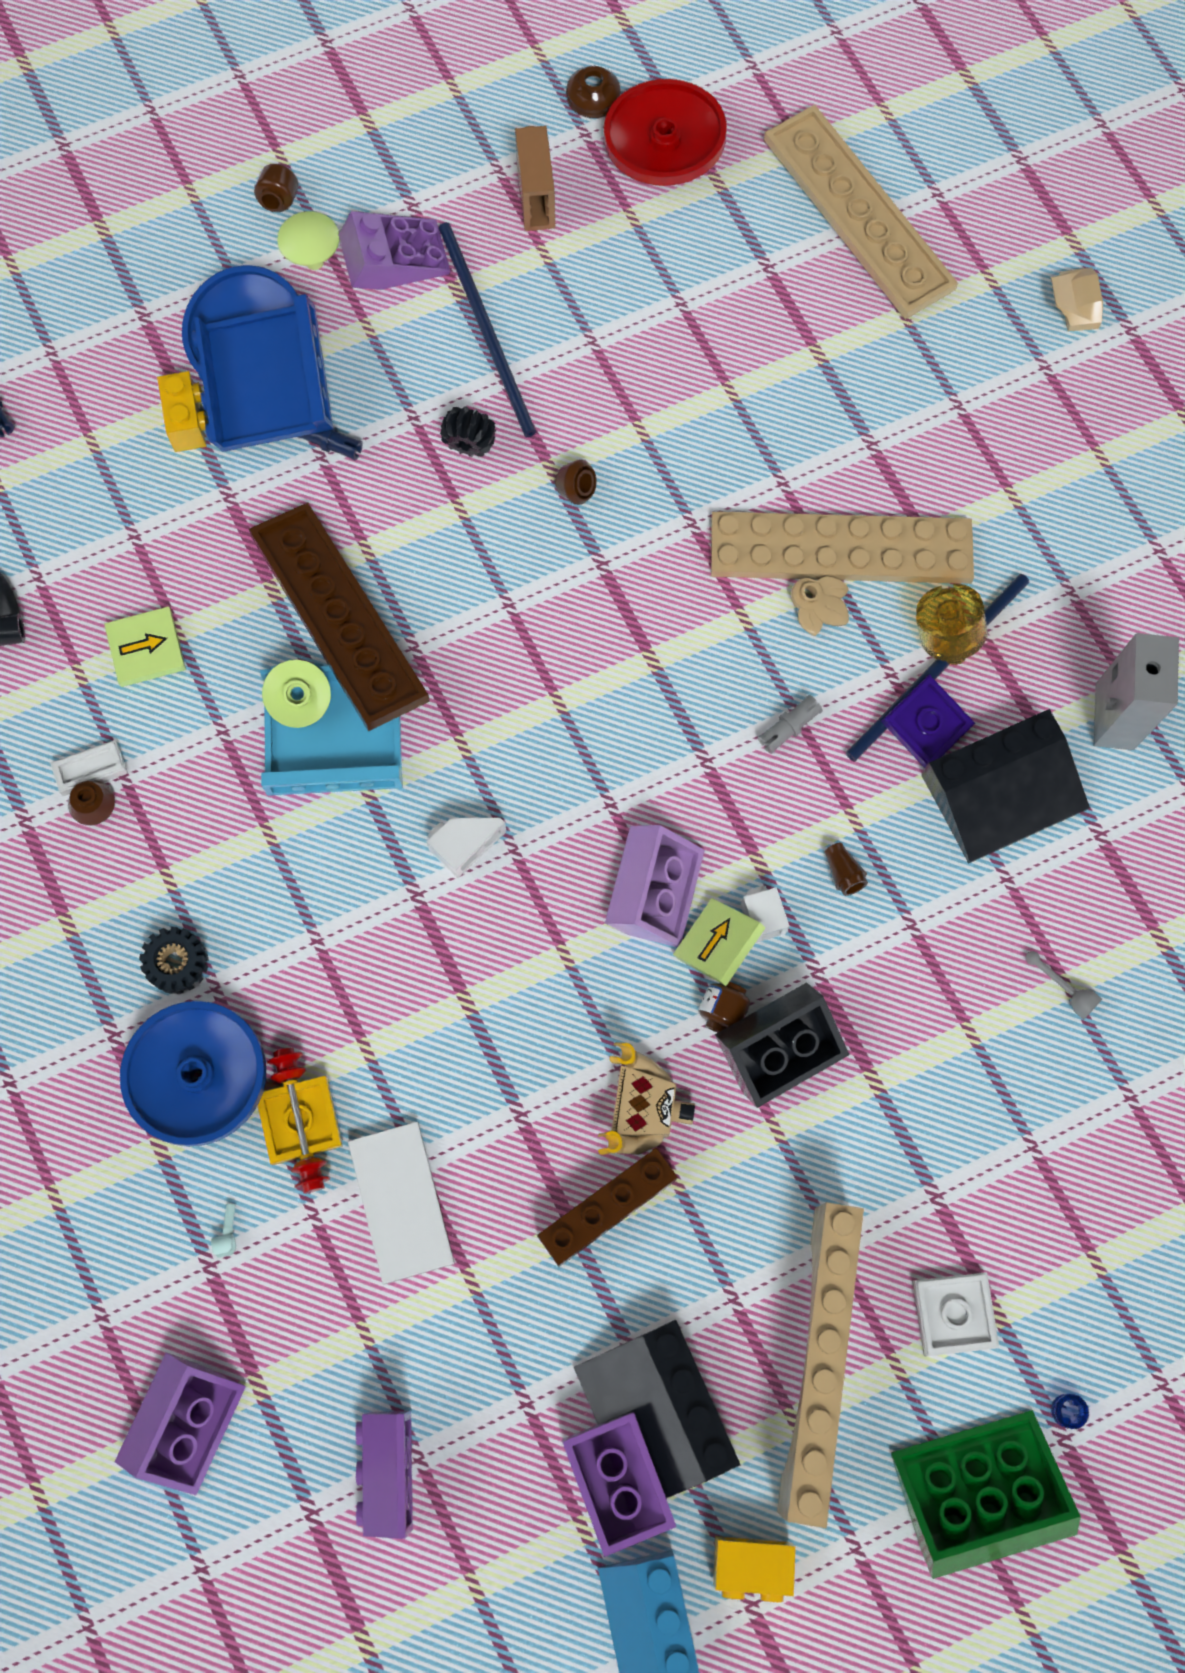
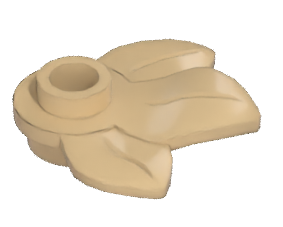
(823, 606)

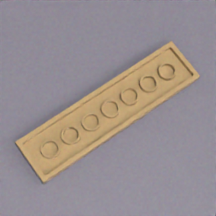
(860, 212)
(842, 547)

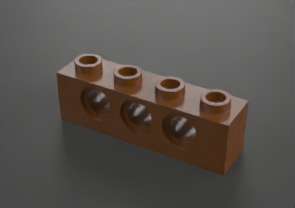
(607, 1207)

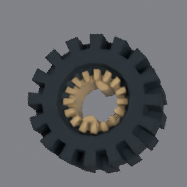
(161, 973)

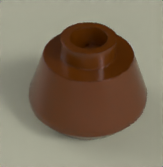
(576, 482)
(91, 802)

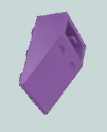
(391, 250)

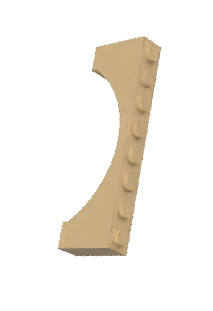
(811, 1456)

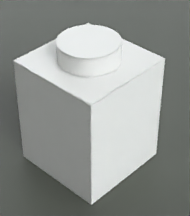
(767, 909)

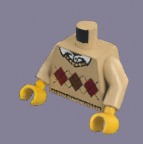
(643, 1105)

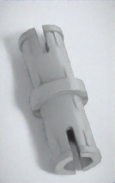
(790, 724)

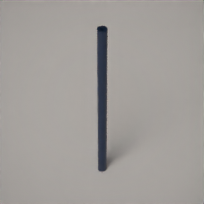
(487, 330)
(935, 668)

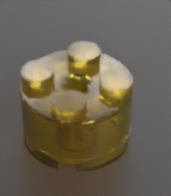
(951, 623)

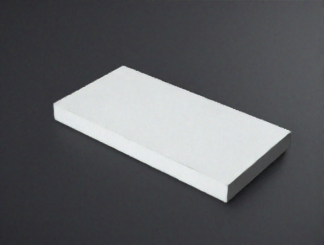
(400, 1203)

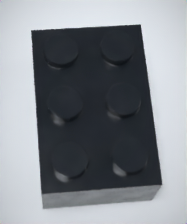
(782, 1044)

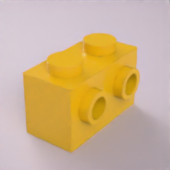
(182, 411)
(754, 1567)

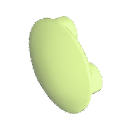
(308, 239)

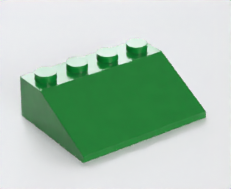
(985, 1494)

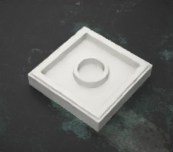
(955, 1314)

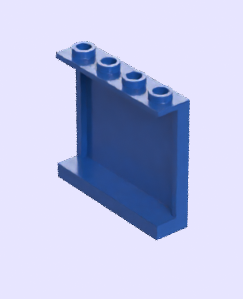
(263, 376)

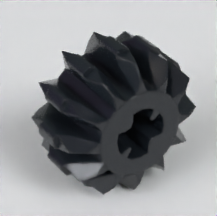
(468, 431)

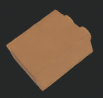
(535, 178)

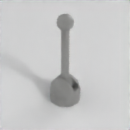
(1082, 1001)

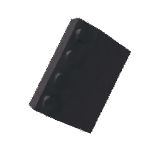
(1007, 786)
(670, 1402)

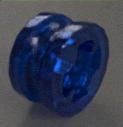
(1081, 1417)

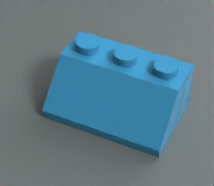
(648, 1615)

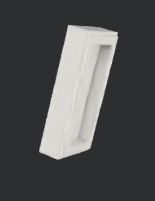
(93, 764)

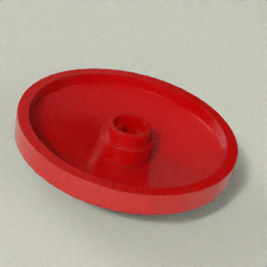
(665, 132)

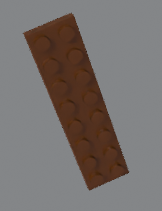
(339, 617)

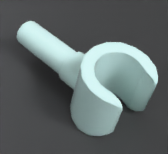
(225, 1244)

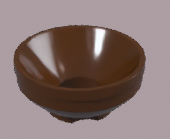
(592, 100)

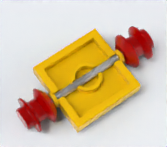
(299, 1120)

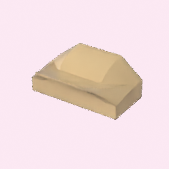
(1079, 298)

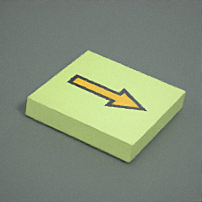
(145, 646)
(719, 941)

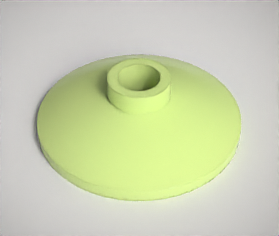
(278, 697)

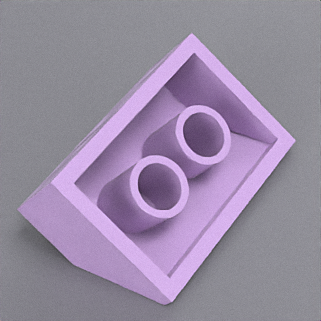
(655, 885)

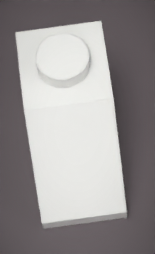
(464, 841)

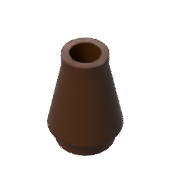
(845, 870)

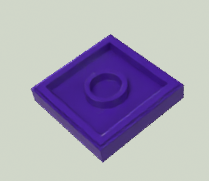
(927, 721)

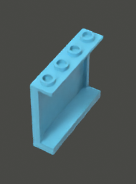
(332, 752)

